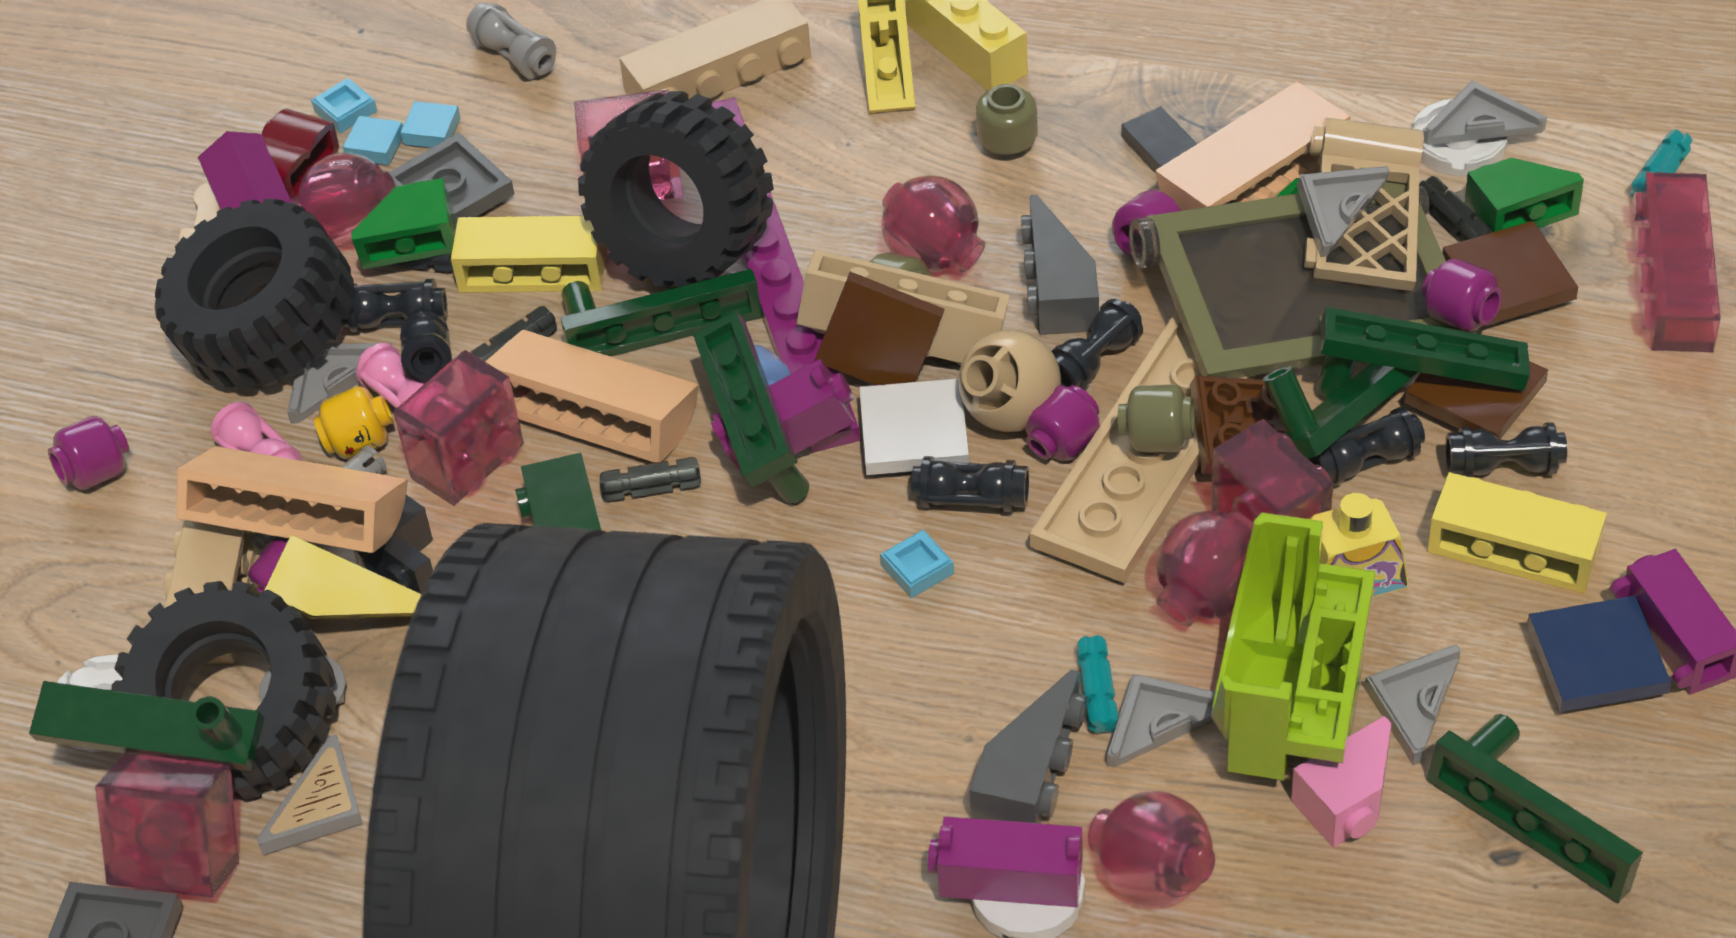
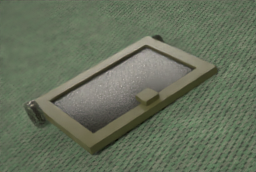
(1245, 283)

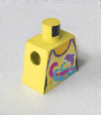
(1365, 539)

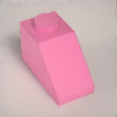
(1345, 796)

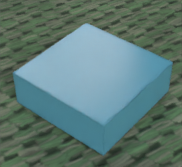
(344, 104)
(429, 124)
(374, 139)
(917, 563)

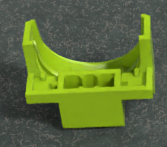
(1291, 651)

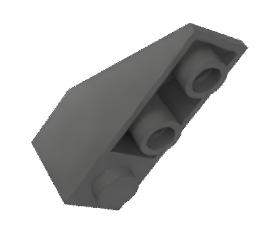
(1063, 273)
(1024, 758)

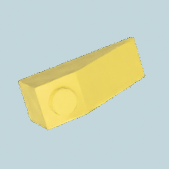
(886, 55)
(335, 588)

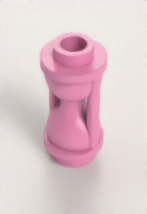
(383, 372)
(243, 429)

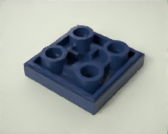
(1598, 653)

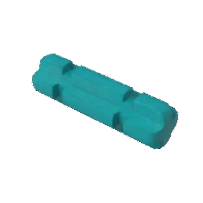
(1665, 158)
(1097, 684)

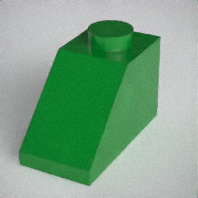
(1522, 192)
(407, 226)

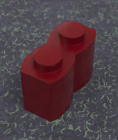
(298, 143)

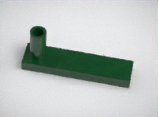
(656, 316)
(1418, 348)
(749, 408)
(1319, 428)
(147, 725)
(1527, 811)

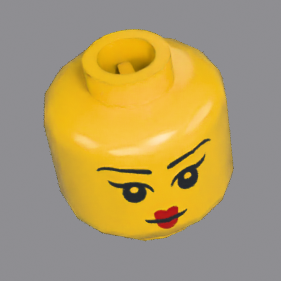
(352, 422)

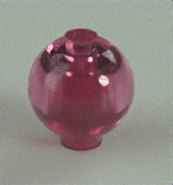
(342, 193)
(932, 222)
(1202, 565)
(1153, 848)

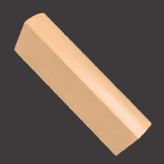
(1252, 154)
(596, 396)
(290, 498)

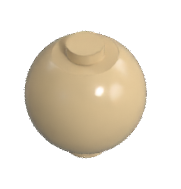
(1007, 379)

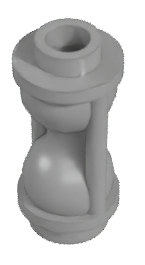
(496, 29)

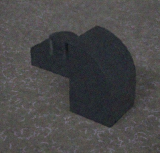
(401, 555)

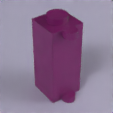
(241, 170)
(810, 405)
(1683, 620)
(1008, 861)

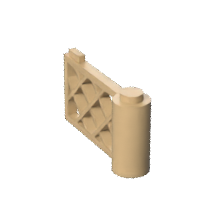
(1361, 145)

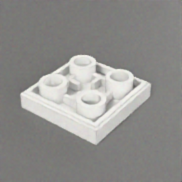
(912, 422)

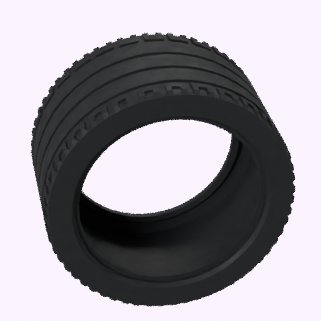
(613, 742)

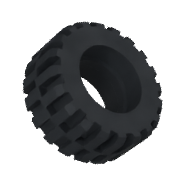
(715, 157)
(279, 325)
(231, 621)

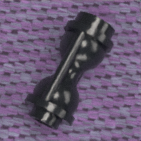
(372, 306)
(1112, 329)
(424, 345)
(1387, 438)
(1480, 451)
(989, 484)

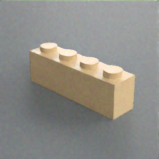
(721, 52)
(967, 315)
(209, 555)

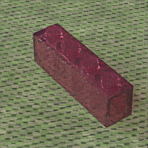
(1678, 262)

